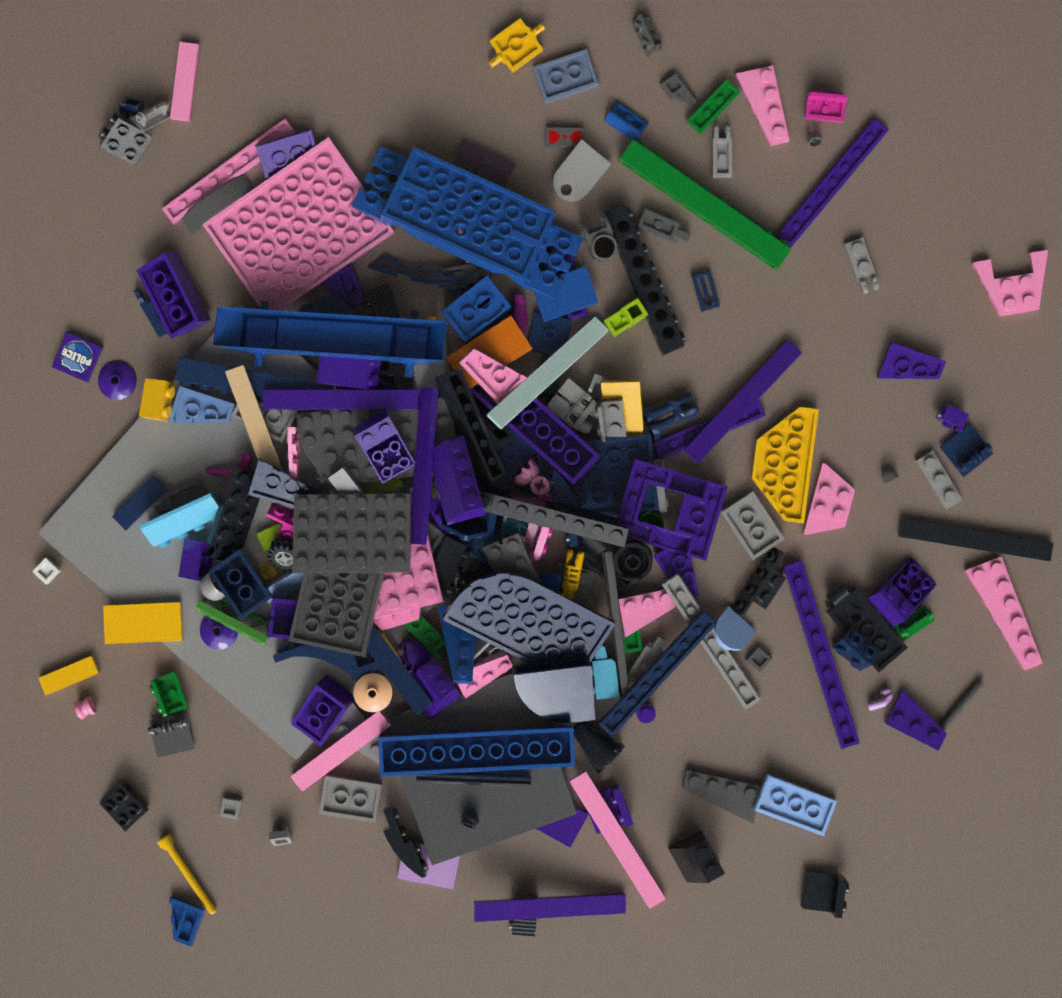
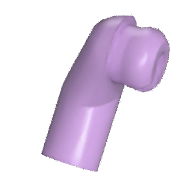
(882, 701)

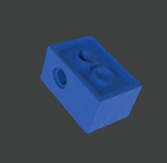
(476, 310)

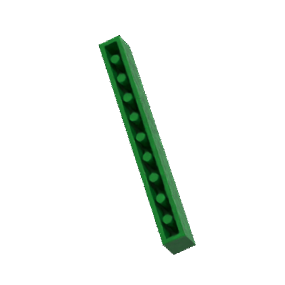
(704, 204)

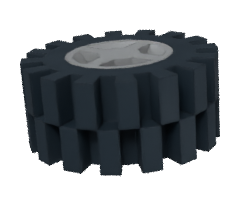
(281, 553)

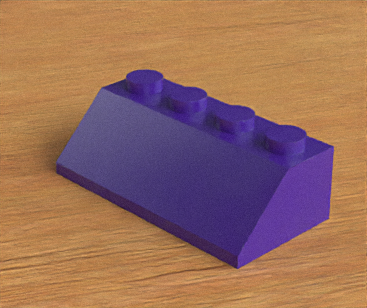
(173, 294)
(456, 481)

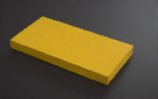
(143, 622)

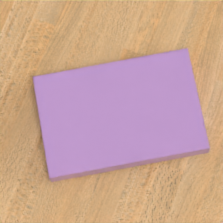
(438, 875)

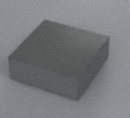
(759, 658)

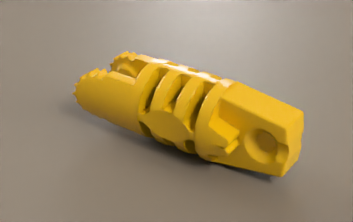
(572, 573)

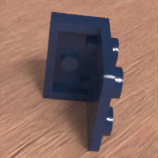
(473, 528)

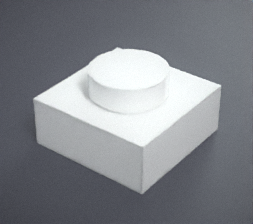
(46, 571)

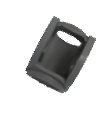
(590, 239)

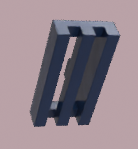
(716, 302)

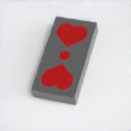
(563, 137)

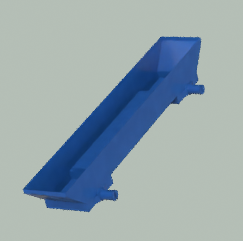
(330, 335)

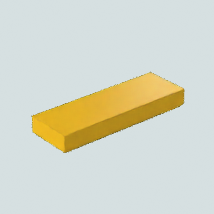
(69, 675)

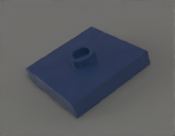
(549, 335)

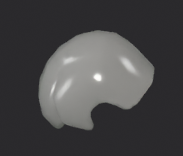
(210, 588)

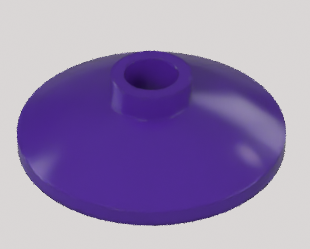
(125, 385)
(213, 640)

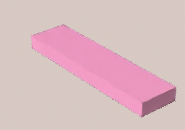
(184, 81)

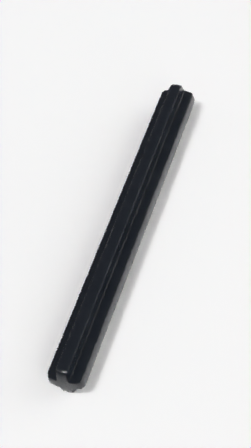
(475, 779)

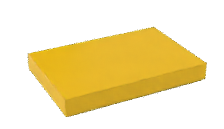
(631, 393)

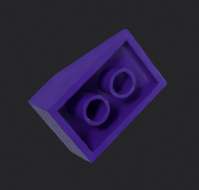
(323, 710)

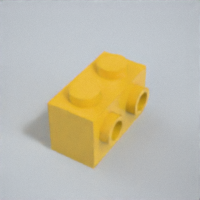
(157, 400)

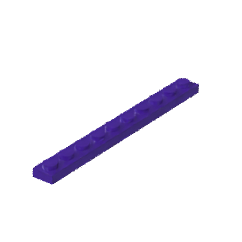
(821, 654)

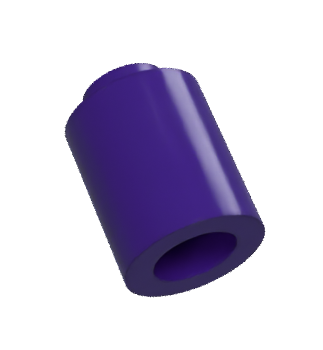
(646, 713)

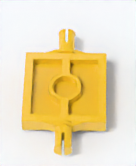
(516, 45)

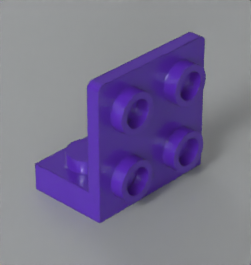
(617, 804)

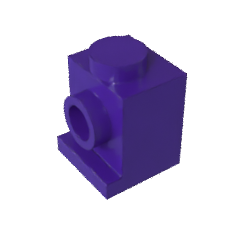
(952, 418)

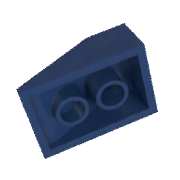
(241, 582)

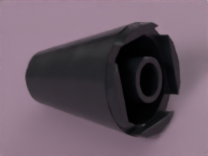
(597, 745)

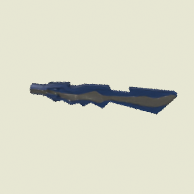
(419, 274)

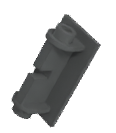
(643, 26)

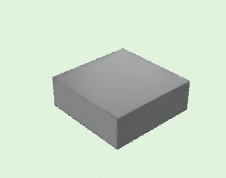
(230, 807)

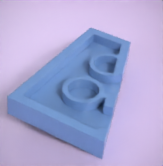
(200, 408)

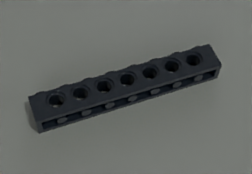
(665, 344)

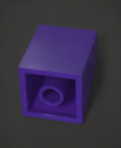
(349, 373)
(437, 688)

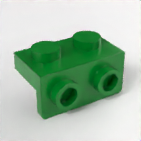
(169, 693)

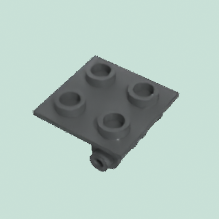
(171, 734)

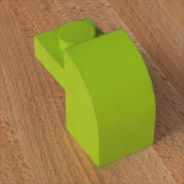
(626, 317)

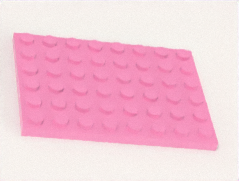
(296, 228)

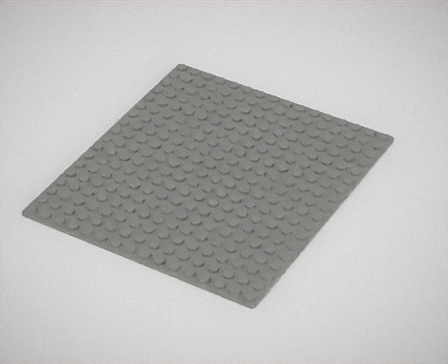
(138, 573)

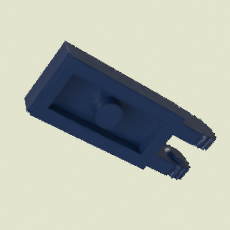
(151, 313)

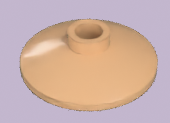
(377, 683)

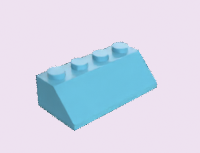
(181, 520)

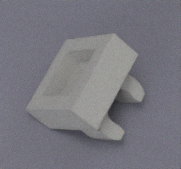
(280, 837)

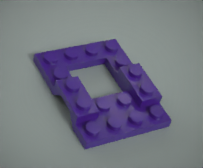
(696, 515)

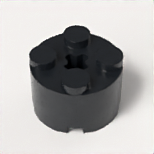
(635, 571)

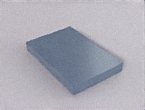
(565, 76)

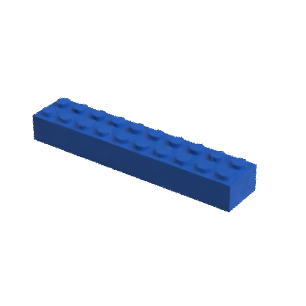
(476, 750)

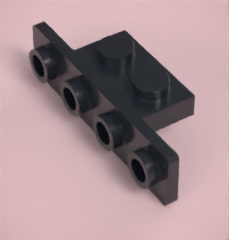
(762, 584)

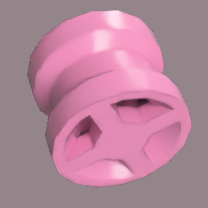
(543, 489)
(85, 707)

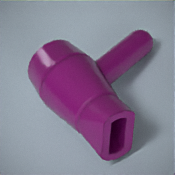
(519, 313)
(243, 462)

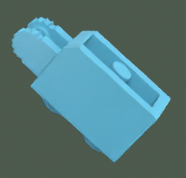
(604, 676)

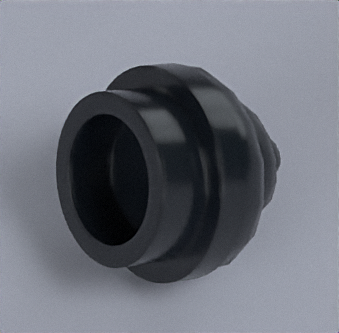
(469, 818)

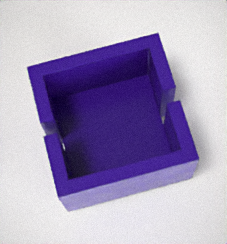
(282, 617)

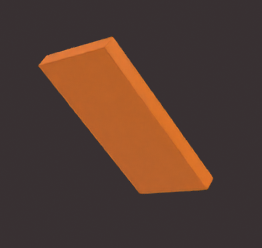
(501, 343)

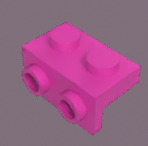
(825, 106)

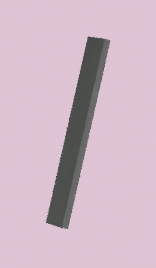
(614, 614)

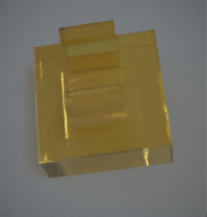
(270, 573)

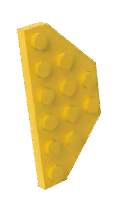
(785, 462)

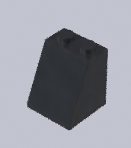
(696, 859)

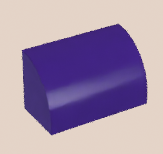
(194, 560)

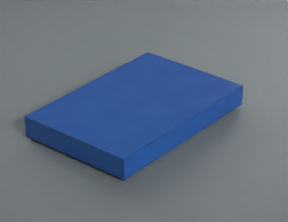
(574, 295)

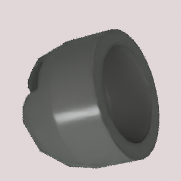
(818, 139)
(889, 474)

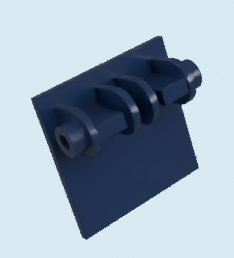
(966, 450)

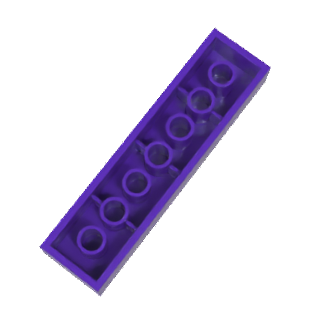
(548, 437)

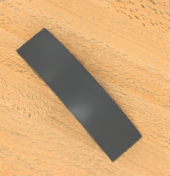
(215, 203)

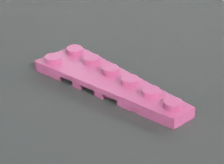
(999, 597)

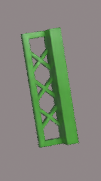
(232, 623)

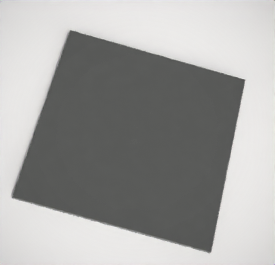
(500, 809)

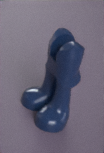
(678, 415)

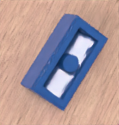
(626, 121)

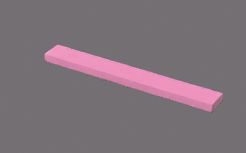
(225, 173)
(617, 839)

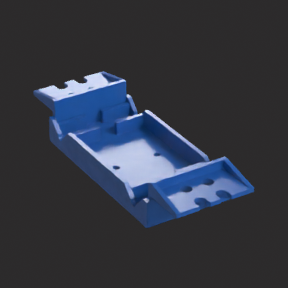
(499, 229)

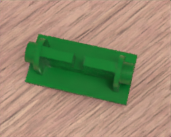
(917, 621)

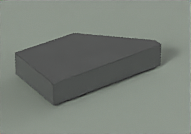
(677, 90)

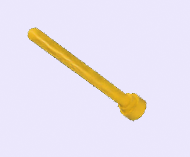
(167, 844)

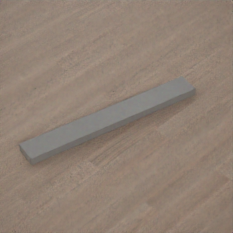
(721, 657)

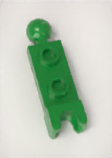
(427, 635)

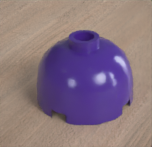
(413, 655)

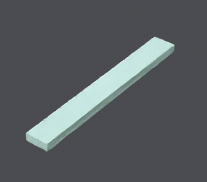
(547, 373)

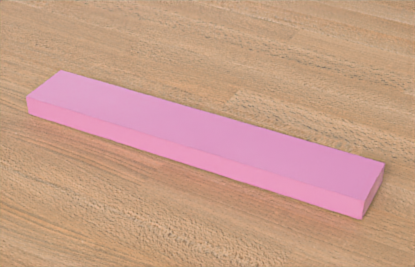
(341, 750)

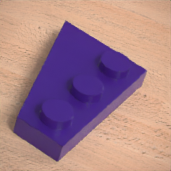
(672, 563)

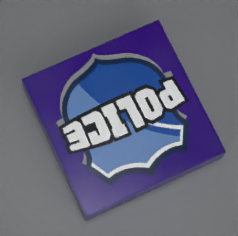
(77, 357)

